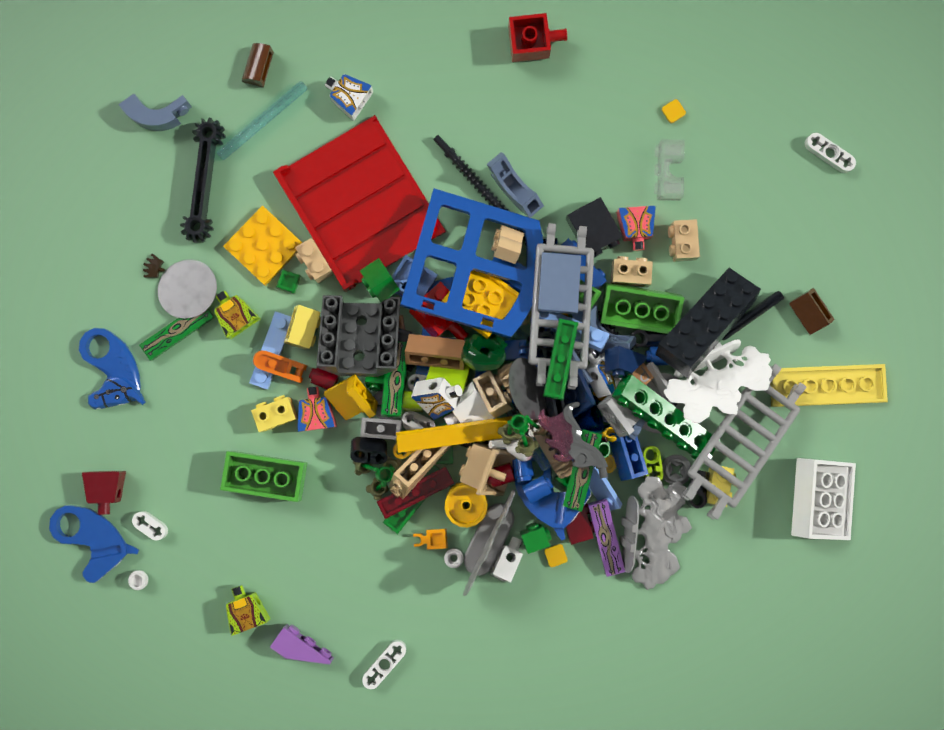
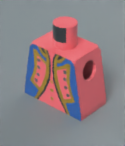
(636, 224)
(315, 412)

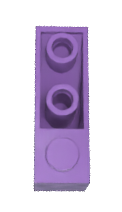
(298, 647)

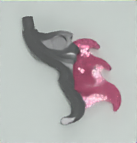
(568, 441)

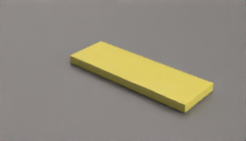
(833, 384)

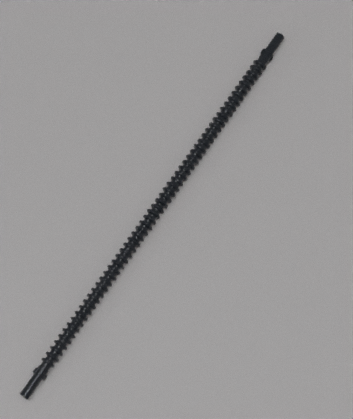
(450, 153)

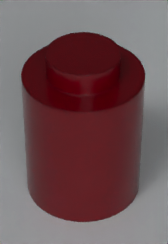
(323, 378)
(504, 468)

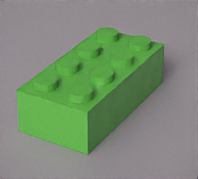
(263, 476)

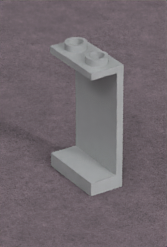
(621, 418)

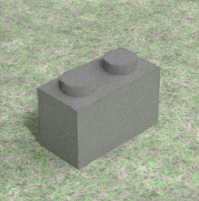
(380, 428)

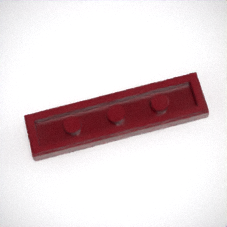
(425, 487)

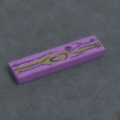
(606, 537)

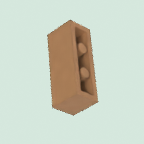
(434, 352)

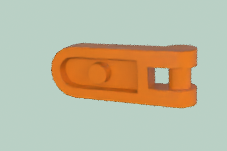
(278, 365)

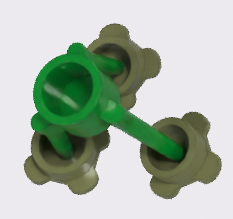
(517, 428)
(383, 475)

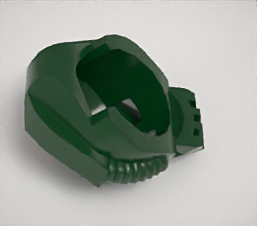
(485, 358)

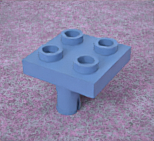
(402, 272)

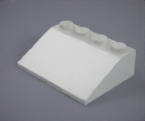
(823, 499)

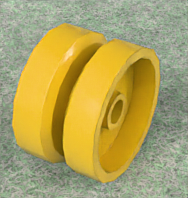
(462, 515)

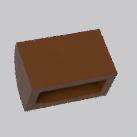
(258, 64)
(811, 311)

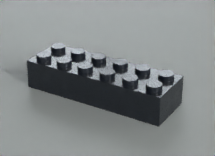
(707, 322)

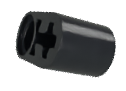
(368, 450)

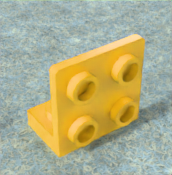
(351, 398)

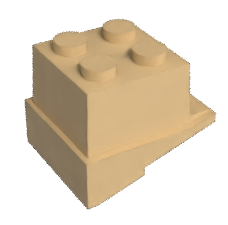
(479, 468)

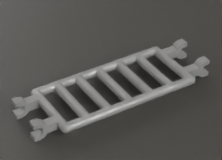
(585, 307)
(753, 471)

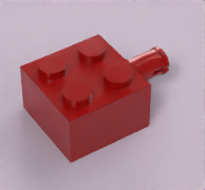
(531, 37)
(434, 325)

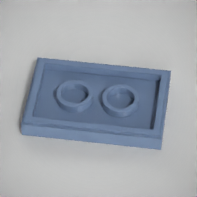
(559, 283)

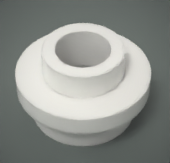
(453, 564)

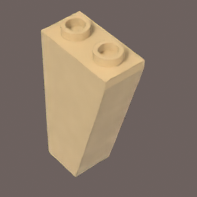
(414, 470)

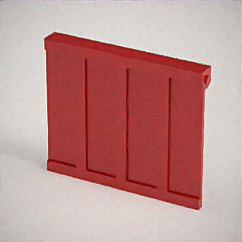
(357, 201)

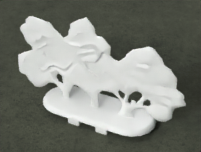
(720, 386)

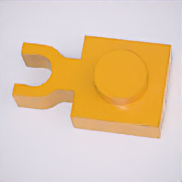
(434, 539)

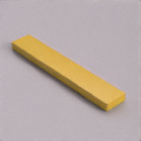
(449, 434)

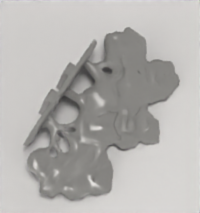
(660, 529)
(488, 540)

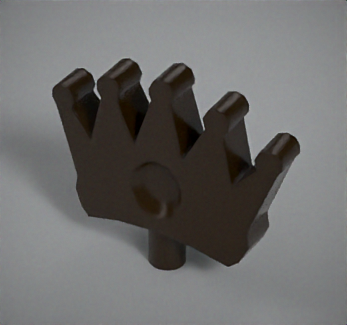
(154, 267)

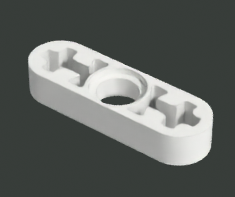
(821, 140)
(371, 671)

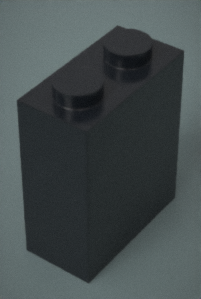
(601, 227)

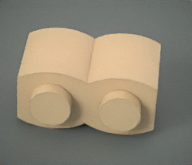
(507, 244)

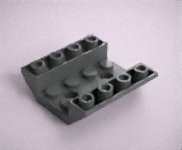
(343, 338)

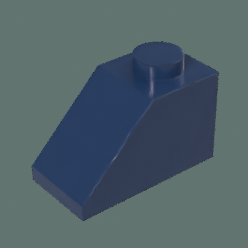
(622, 361)

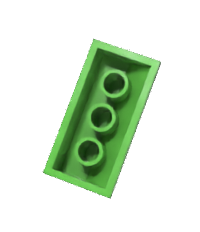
(640, 308)

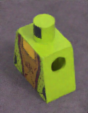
(234, 314)
(245, 611)

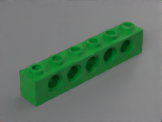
(661, 409)

